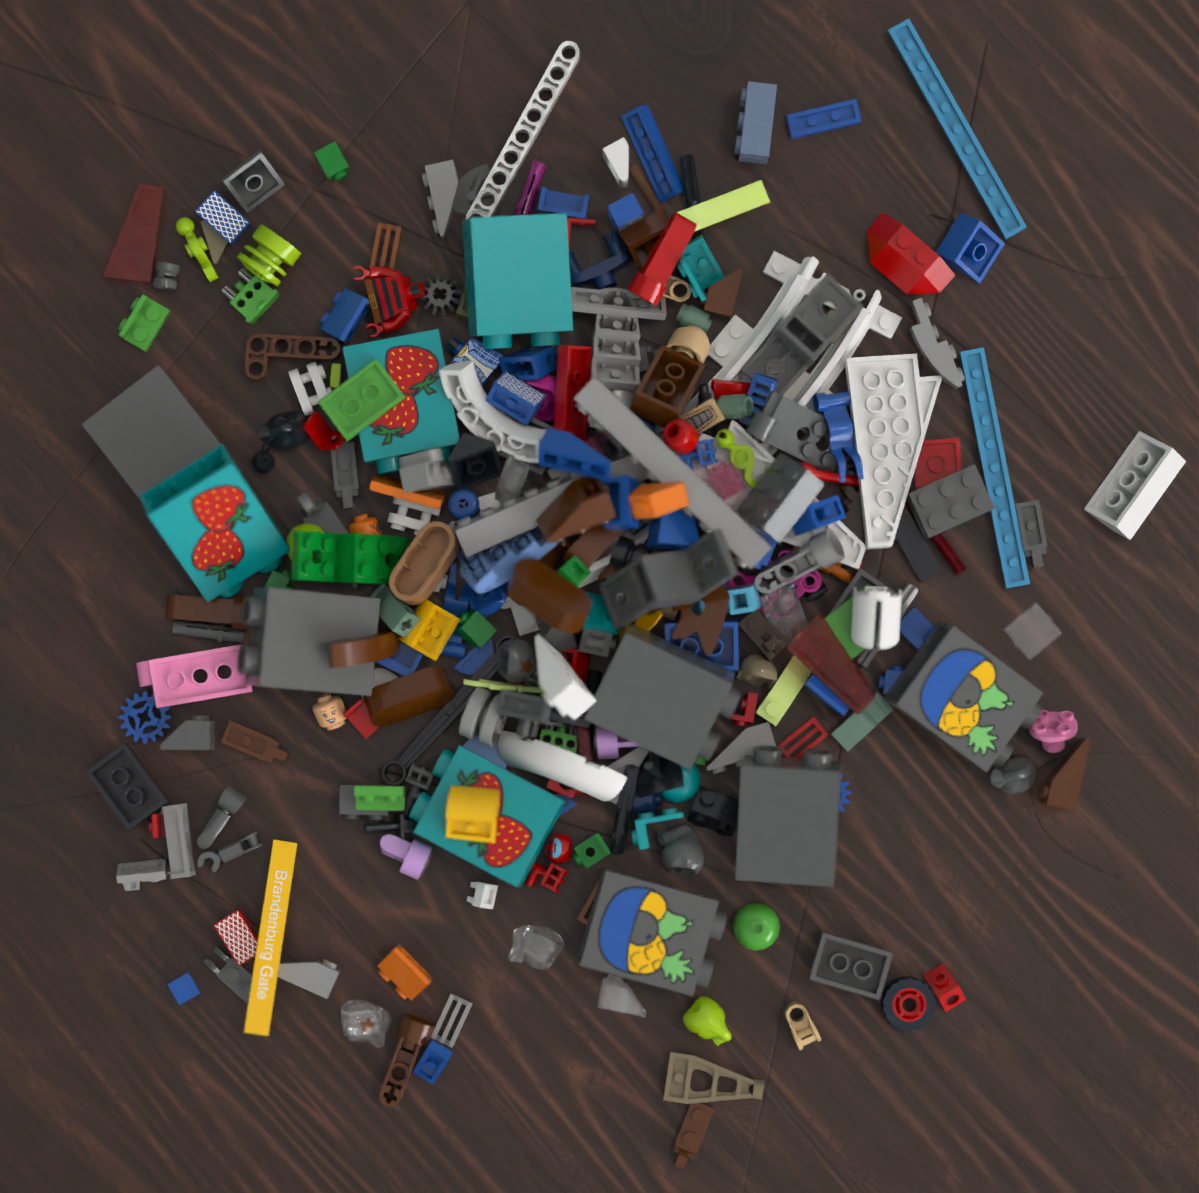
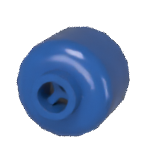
(470, 497)

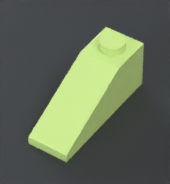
(783, 691)

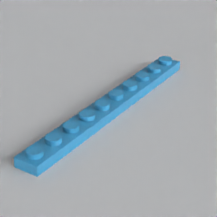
(956, 129)
(994, 467)

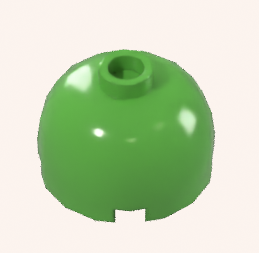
(756, 926)

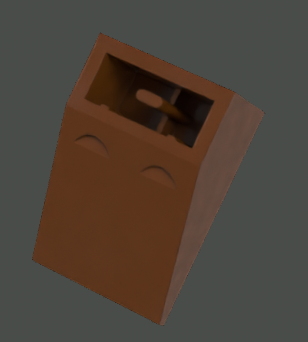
(576, 509)

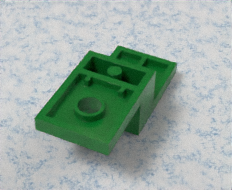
(345, 557)

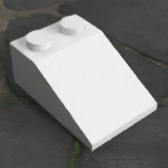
(560, 681)

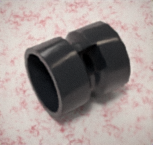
(626, 552)

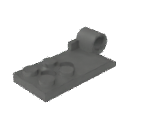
(779, 425)

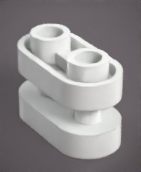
(316, 375)
(400, 521)

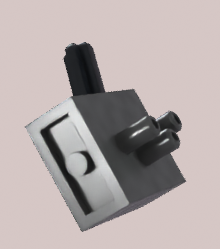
(532, 711)

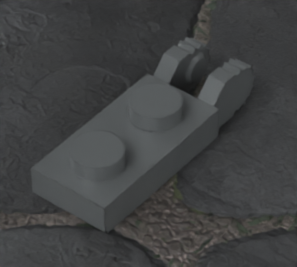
(234, 976)

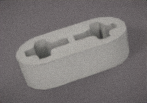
(433, 455)

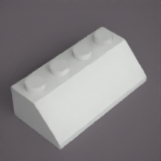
(1135, 485)

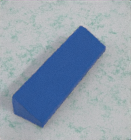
(653, 153)

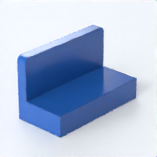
(915, 628)

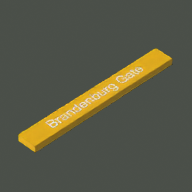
(270, 938)

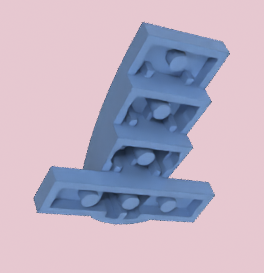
(495, 567)

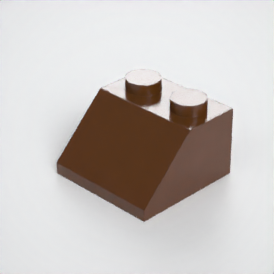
(642, 237)

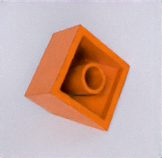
(404, 973)

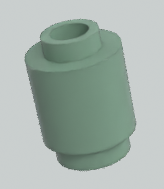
(693, 316)
(735, 406)

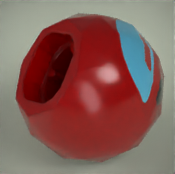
(558, 848)

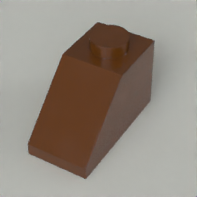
(723, 295)

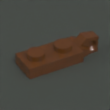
(252, 742)
(692, 1132)

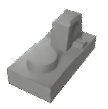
(133, 872)

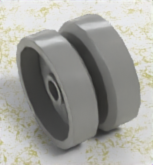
(481, 718)

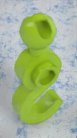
(196, 247)
(740, 455)

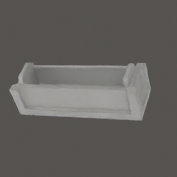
(179, 841)

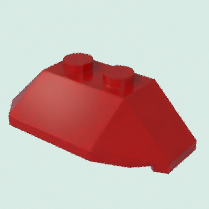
(906, 258)

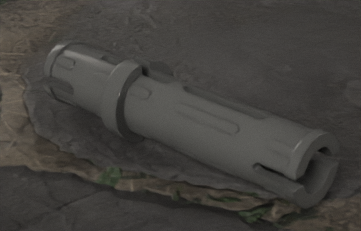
(198, 630)

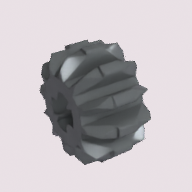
(441, 286)

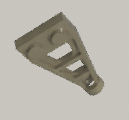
(679, 1079)

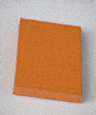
(394, 487)

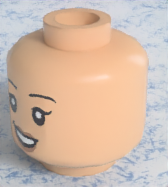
(329, 711)

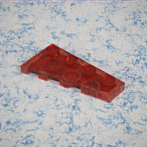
(136, 246)
(827, 658)

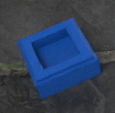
(184, 988)

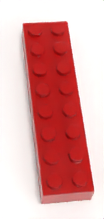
(572, 377)

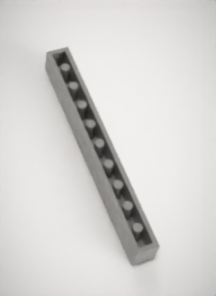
(667, 466)
(520, 514)

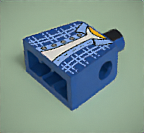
(485, 360)

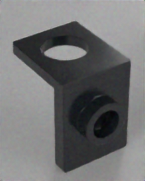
(611, 446)

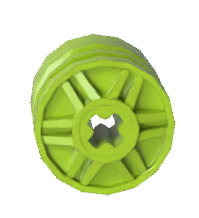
(268, 255)

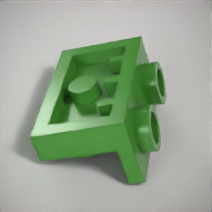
(143, 322)
(380, 798)

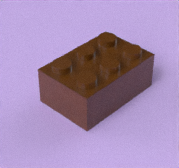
(667, 386)

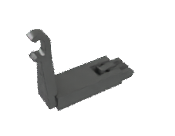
(322, 515)

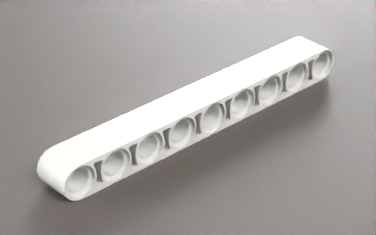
(524, 125)

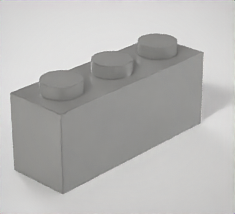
(427, 477)

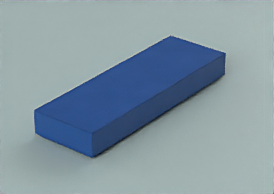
(823, 119)

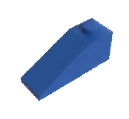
(568, 453)

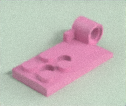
(174, 679)

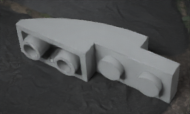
(937, 355)

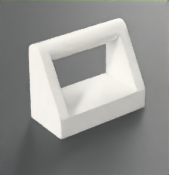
(617, 159)

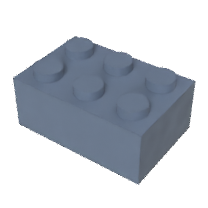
(755, 122)

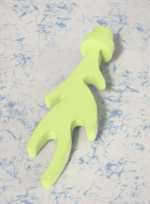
(496, 685)

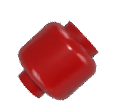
(680, 436)

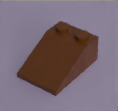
(1065, 781)

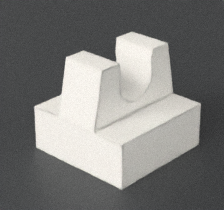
(484, 895)

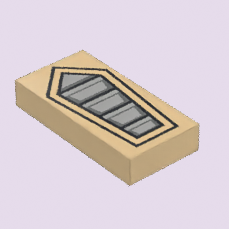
(704, 416)

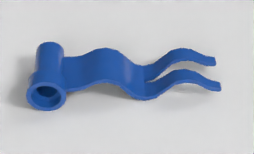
(840, 429)
(454, 645)

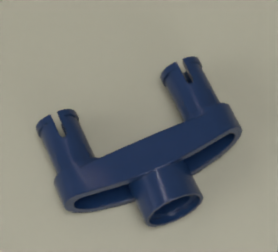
(600, 273)

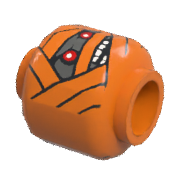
(365, 525)

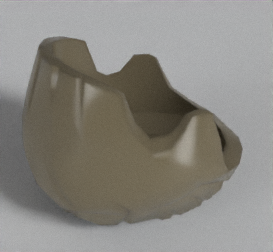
(757, 670)

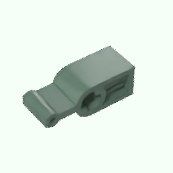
(393, 611)
(858, 726)

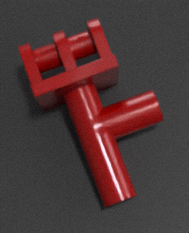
(548, 874)

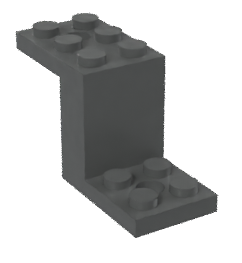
(804, 334)
(668, 579)

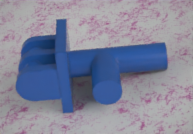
(697, 454)

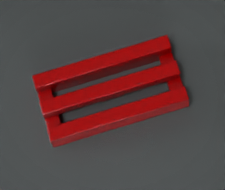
(824, 734)

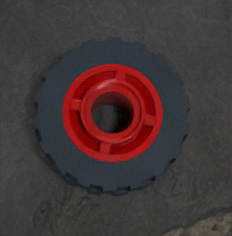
(920, 1012)

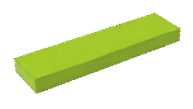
(727, 205)

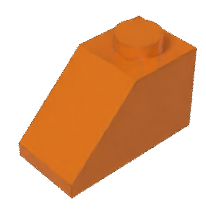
(657, 499)

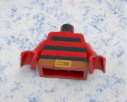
(390, 298)

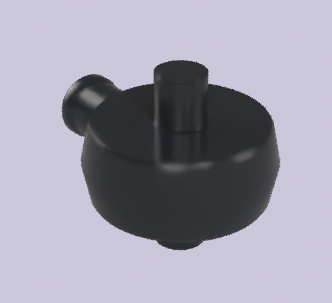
(263, 460)

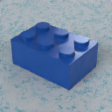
(725, 651)

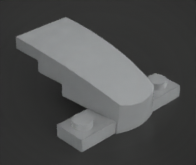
(616, 332)

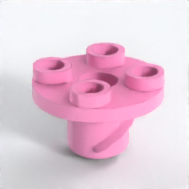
(1054, 729)

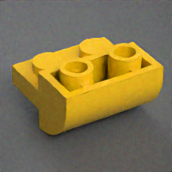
(432, 630)
(472, 813)

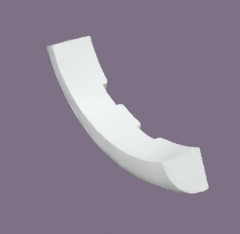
(485, 419)
(560, 766)

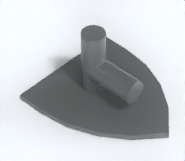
(469, 188)

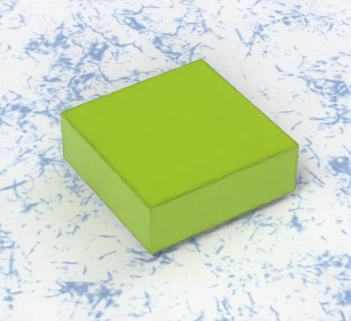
(336, 375)

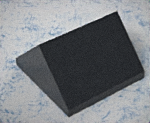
(474, 461)

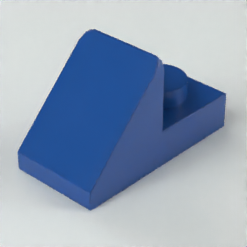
(432, 1062)

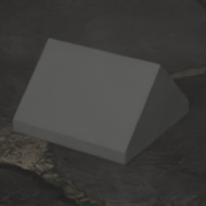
(253, 181)

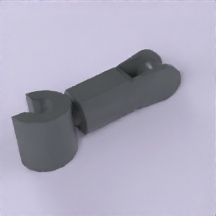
(230, 802)
(229, 851)

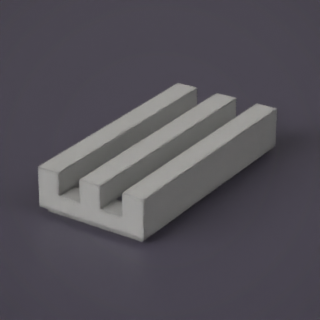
(460, 1001)

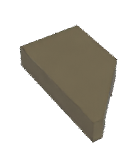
(215, 242)

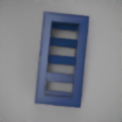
(762, 379)

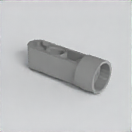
(821, 551)

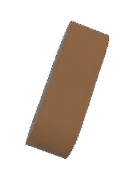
(424, 563)

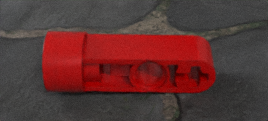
(663, 258)

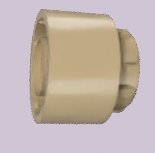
(690, 342)

